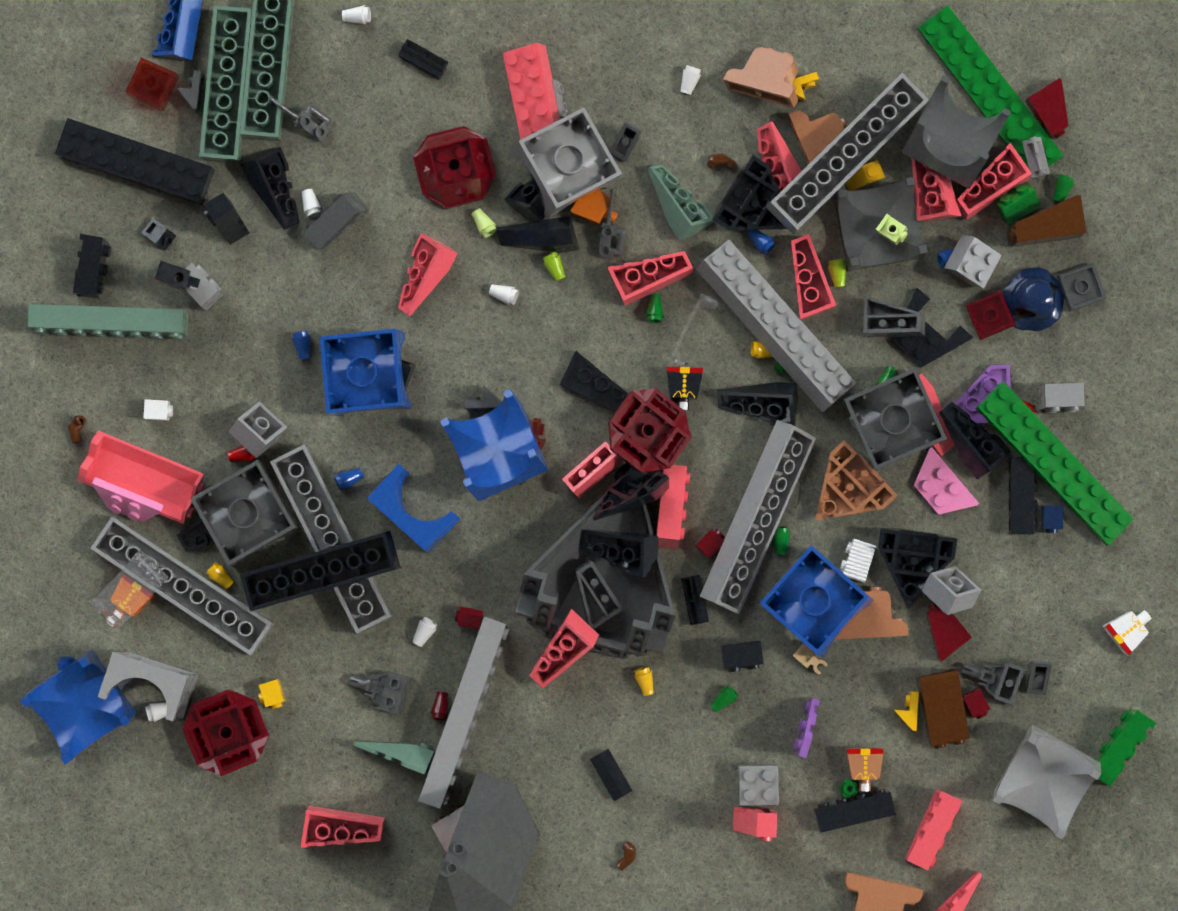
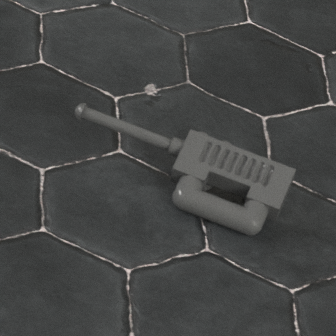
(303, 120)
(607, 230)

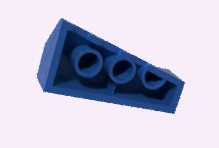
(179, 30)

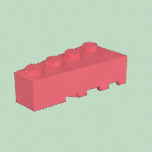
(999, 178)
(933, 194)
(565, 648)
(756, 822)
(339, 827)

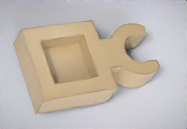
(807, 657)

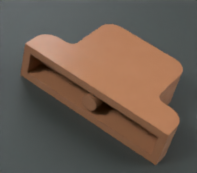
(766, 77)
(815, 134)
(875, 619)
(880, 894)

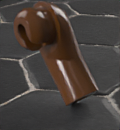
(719, 159)
(75, 427)
(629, 855)

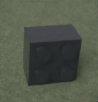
(742, 655)

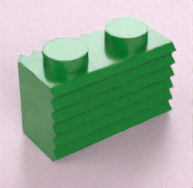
(1017, 203)

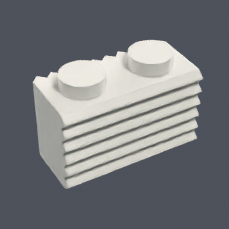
(858, 560)

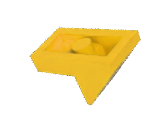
(806, 81)
(865, 175)
(909, 716)

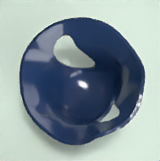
(1033, 293)

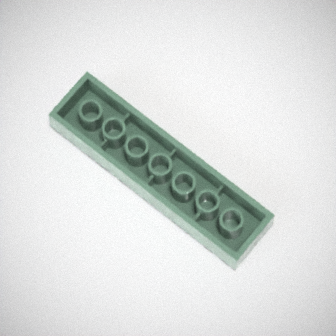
(267, 69)
(225, 85)
(108, 320)

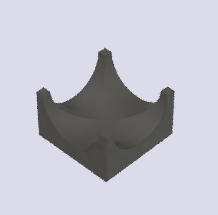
(952, 139)
(860, 215)
(895, 419)
(244, 513)

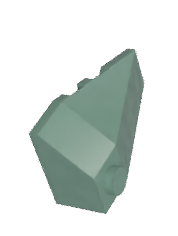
(681, 211)
(410, 755)

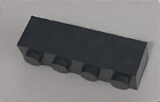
(1021, 497)
(854, 811)

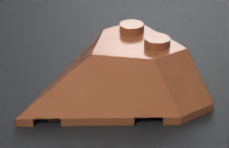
(851, 485)

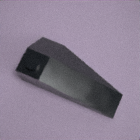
(542, 235)
(975, 445)

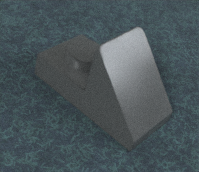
(193, 95)
(626, 141)
(489, 401)
(1038, 677)

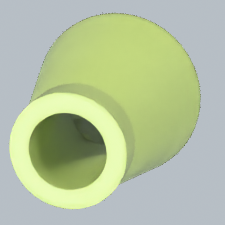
(484, 224)

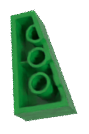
(1122, 744)

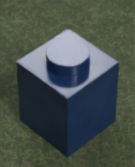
(1052, 518)

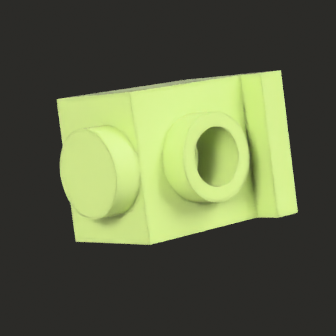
(895, 237)

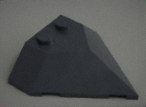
(747, 199)
(631, 491)
(913, 556)

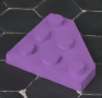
(981, 388)
(802, 744)

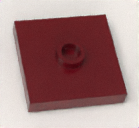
(990, 315)

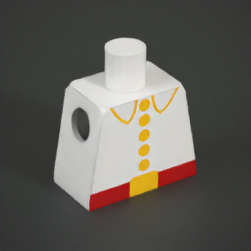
(1128, 630)

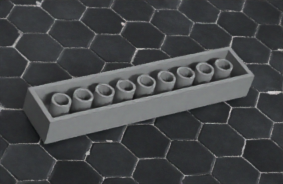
(847, 153)
(775, 325)
(758, 516)
(326, 530)
(187, 588)
(462, 713)

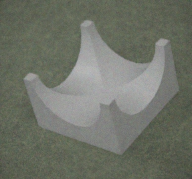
(567, 161)
(173, 682)
(1047, 779)

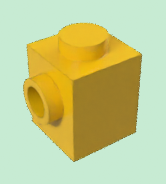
(271, 694)

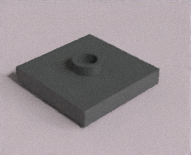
(1081, 287)

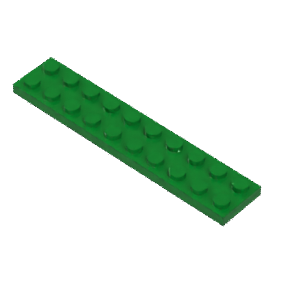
(984, 82)
(1054, 463)

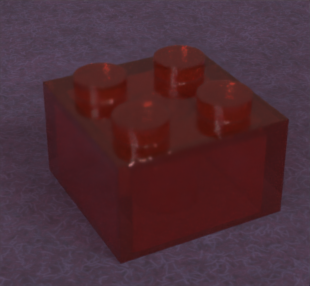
(152, 84)

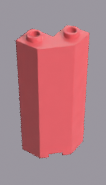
(142, 474)

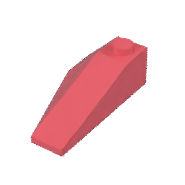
(777, 155)

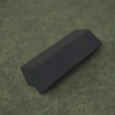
(423, 59)
(695, 604)
(611, 774)

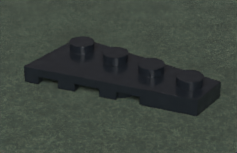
(591, 383)

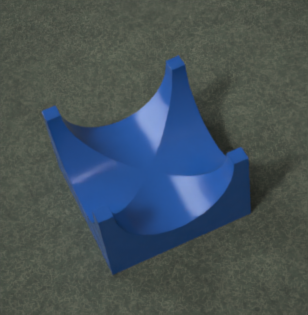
(363, 372)
(496, 448)
(388, 499)
(815, 601)
(72, 705)

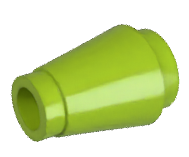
(554, 266)
(838, 272)

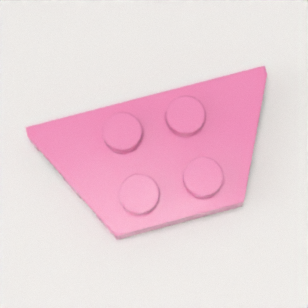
(941, 486)
(126, 502)

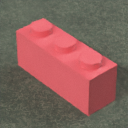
(592, 470)

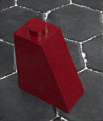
(1050, 108)
(946, 632)

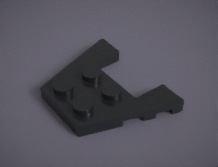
(932, 345)

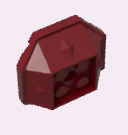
(459, 186)
(667, 429)
(205, 736)

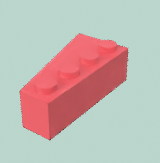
(650, 275)
(811, 284)
(671, 508)
(933, 829)

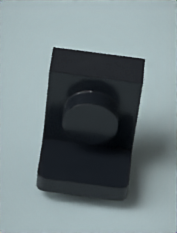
(158, 234)

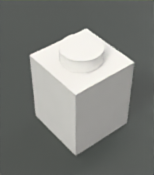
(157, 410)

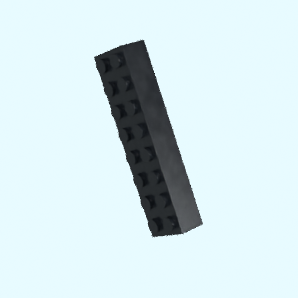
(134, 161)
(320, 571)

